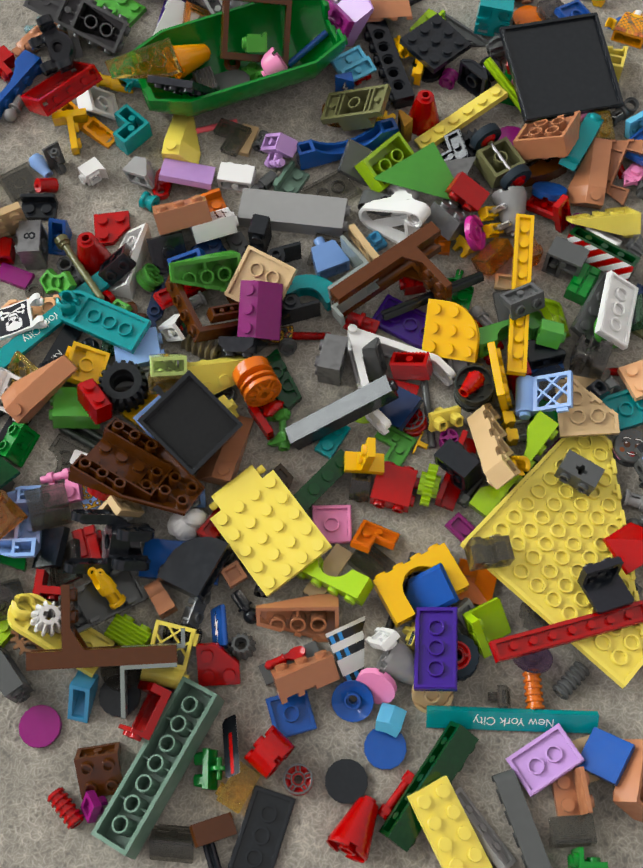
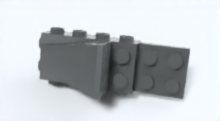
(86, 21)

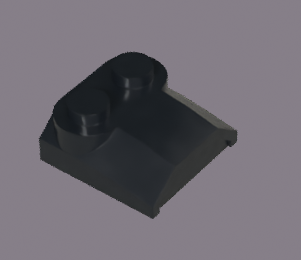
(473, 77)
(241, 345)

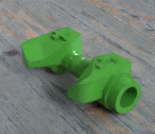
(281, 439)

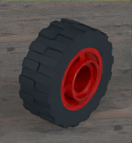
(469, 657)

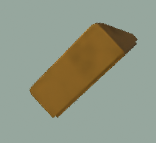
(405, 125)

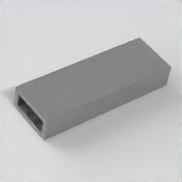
(295, 211)

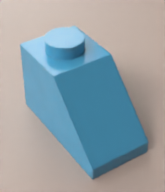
(82, 696)

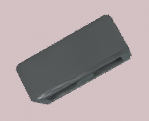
(374, 359)

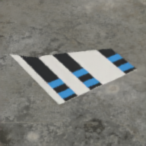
(348, 648)

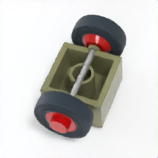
(498, 159)

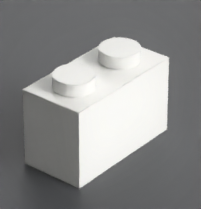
(235, 176)

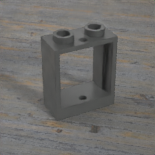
(12, 681)

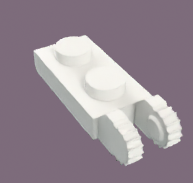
(383, 639)

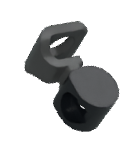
(602, 389)

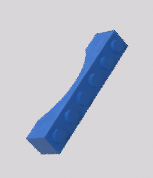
(24, 73)
(315, 153)

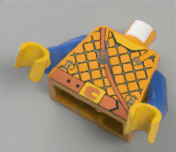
(627, 28)

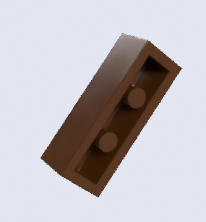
(223, 312)

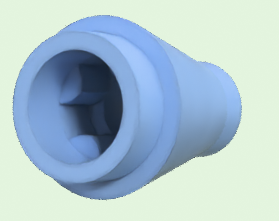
(40, 165)

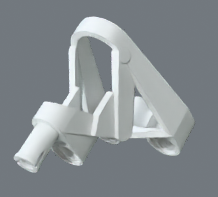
(404, 211)

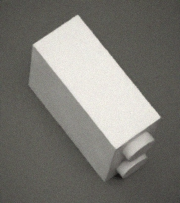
(222, 224)

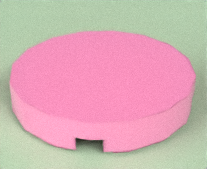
(381, 685)

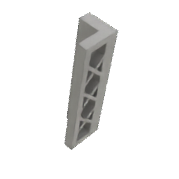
(491, 843)

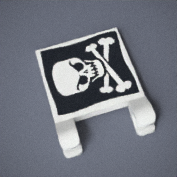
(19, 318)

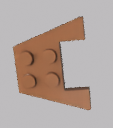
(618, 152)

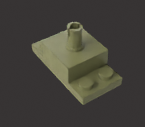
(356, 107)

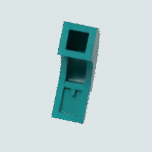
(311, 286)

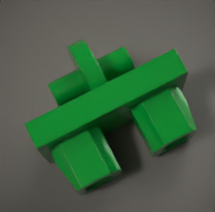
(211, 769)

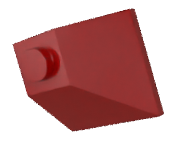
(627, 544)

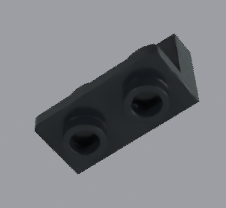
(39, 206)
(117, 265)

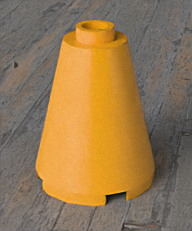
(190, 57)

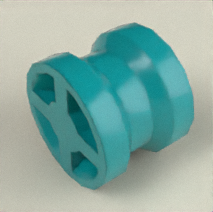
(147, 200)

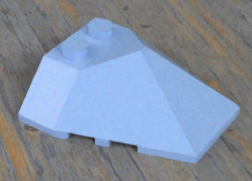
(21, 540)

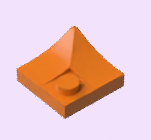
(481, 584)

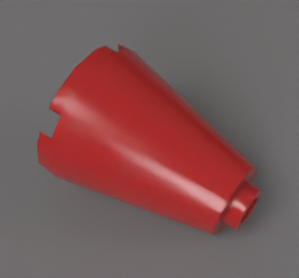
(424, 112)
(91, 252)
(356, 830)

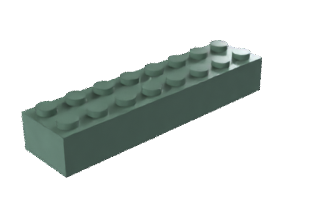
(158, 768)

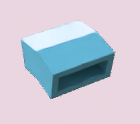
(390, 719)

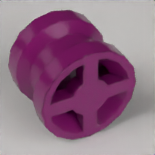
(448, 78)
(445, 435)

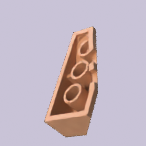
(591, 177)
(33, 391)
(226, 461)

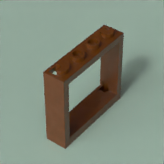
(254, 57)
(191, 320)

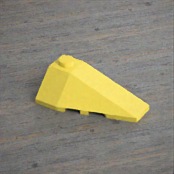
(182, 140)

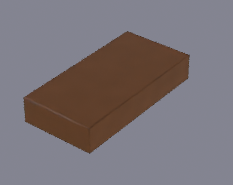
(212, 830)

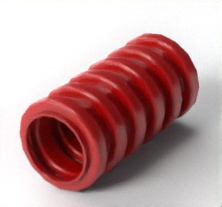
(65, 808)

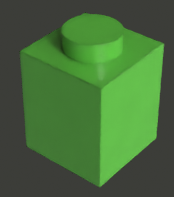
(550, 334)

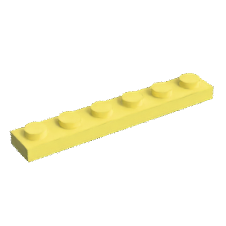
(463, 116)

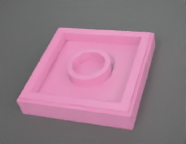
(333, 522)

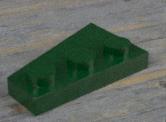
(289, 394)

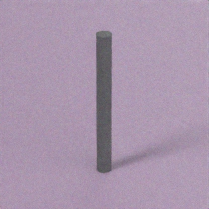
(427, 409)

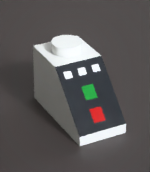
(173, 329)

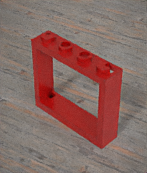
(61, 89)

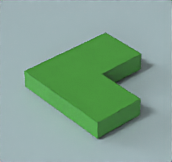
(399, 443)

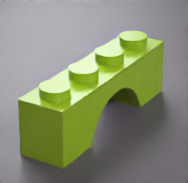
(352, 586)

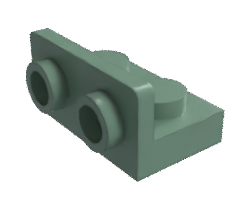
(291, 179)

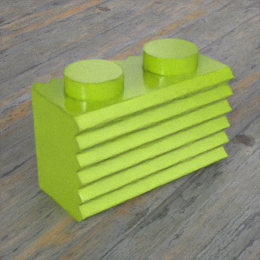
(125, 632)

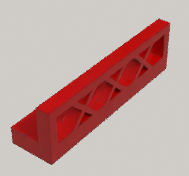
(449, 493)

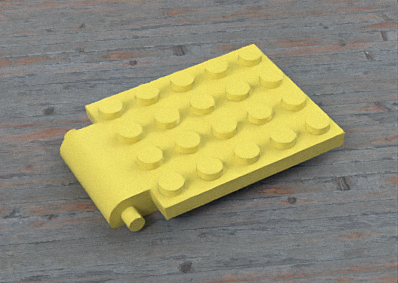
(266, 528)

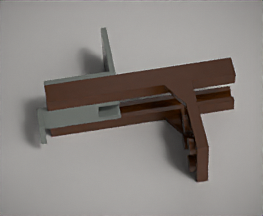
(405, 259)
(78, 655)

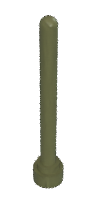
(63, 243)

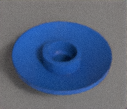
(350, 710)

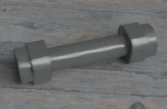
(464, 499)

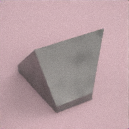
(459, 165)

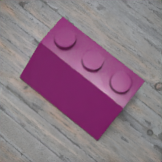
(260, 310)

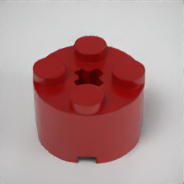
(269, 752)

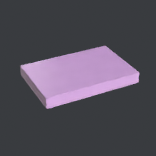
(187, 173)
(545, 760)

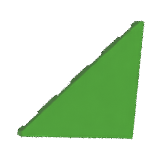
(421, 172)

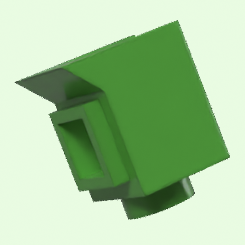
(255, 42)

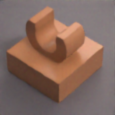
(234, 574)

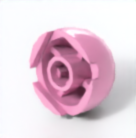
(272, 63)

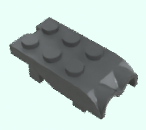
(95, 609)

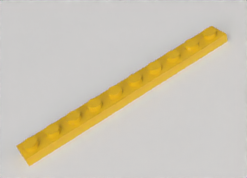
(521, 275)

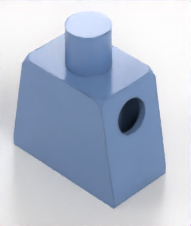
(328, 258)

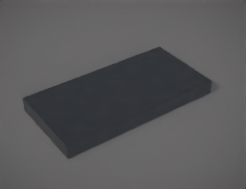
(262, 830)

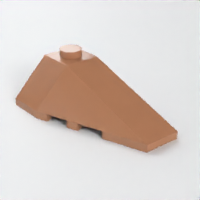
(303, 616)

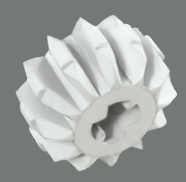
(40, 621)

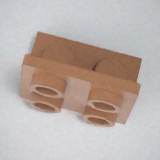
(572, 793)

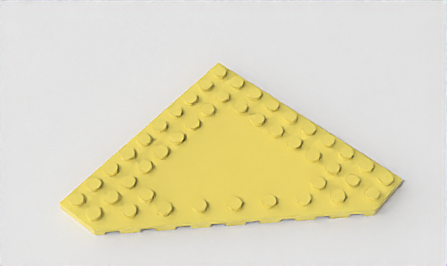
(554, 537)

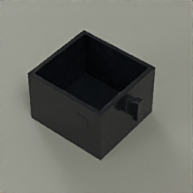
(190, 422)

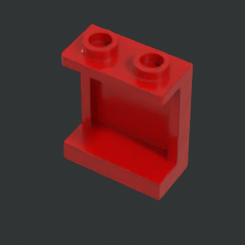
(149, 712)

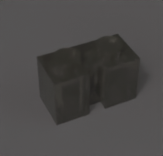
(489, 553)

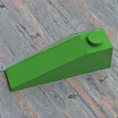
(206, 271)

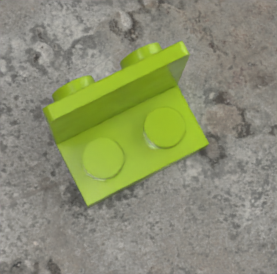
(486, 624)

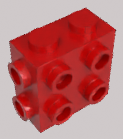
(395, 488)

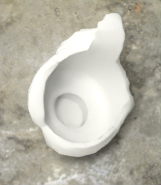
(186, 526)

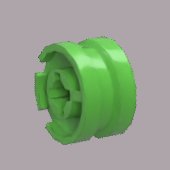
(149, 277)

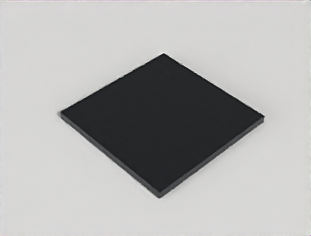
(561, 67)

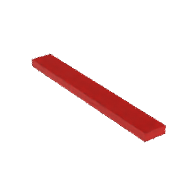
(565, 632)

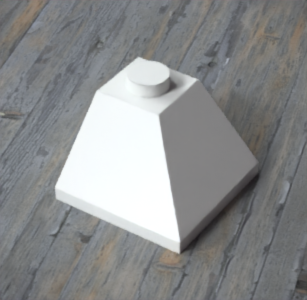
(98, 102)

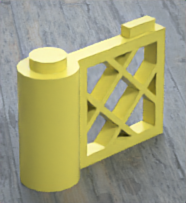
(170, 676)

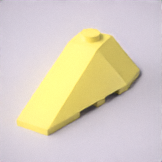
(614, 220)

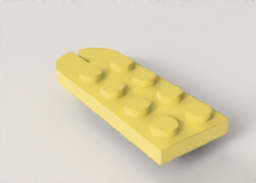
(20, 622)
(447, 826)

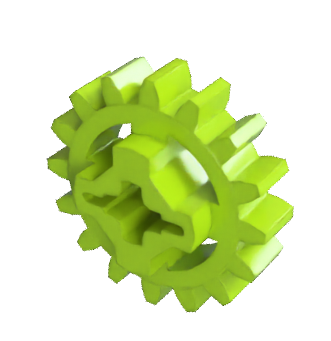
(428, 484)

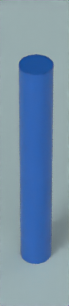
(307, 48)

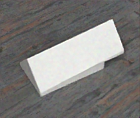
(137, 241)

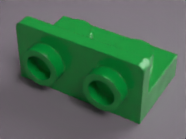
(18, 443)
(577, 860)

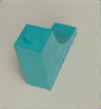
(587, 133)

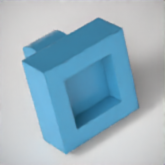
(376, 241)

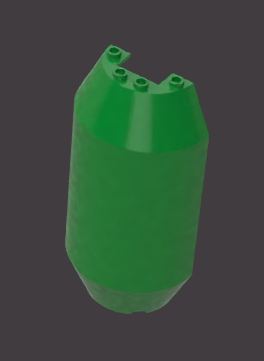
(307, 22)

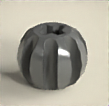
(495, 48)

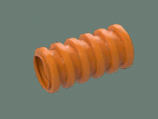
(533, 690)

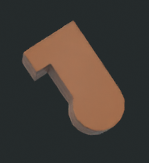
(160, 599)

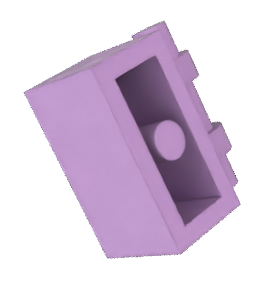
(278, 147)

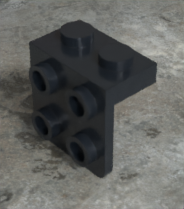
(604, 585)

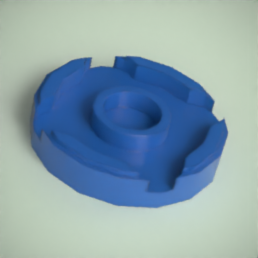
(549, 190)
(384, 750)

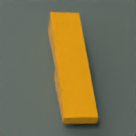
(93, 128)

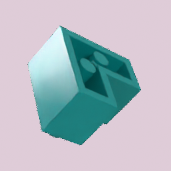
(132, 129)

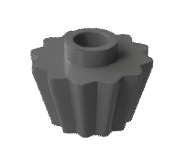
(635, 245)
(247, 651)

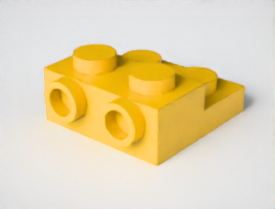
(88, 361)

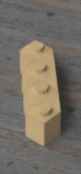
(491, 447)

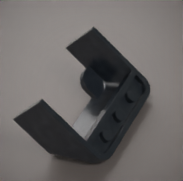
(292, 308)

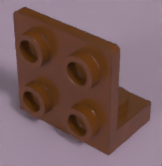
(99, 769)

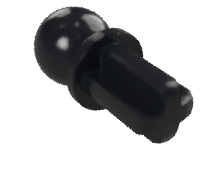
(244, 605)

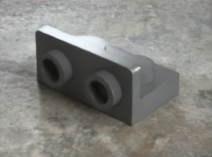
(523, 300)

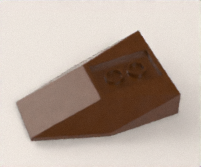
(136, 470)

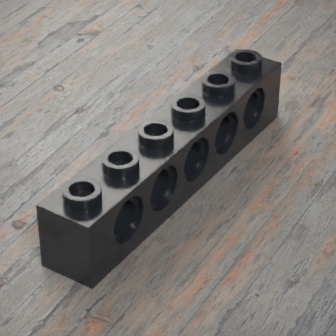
(389, 64)

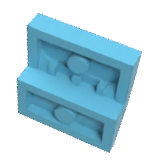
(354, 61)

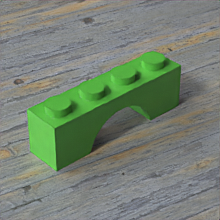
(499, 332)

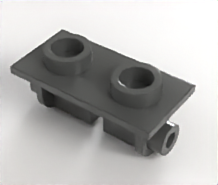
(55, 157)
(194, 615)

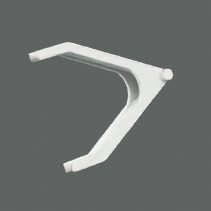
(359, 338)

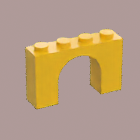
(390, 585)

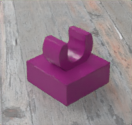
(92, 806)

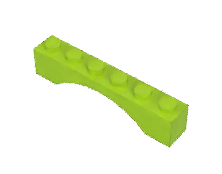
(538, 433)

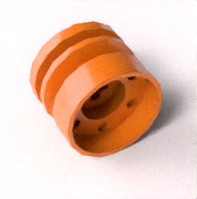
(256, 381)

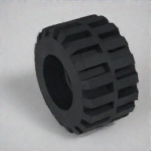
(124, 372)

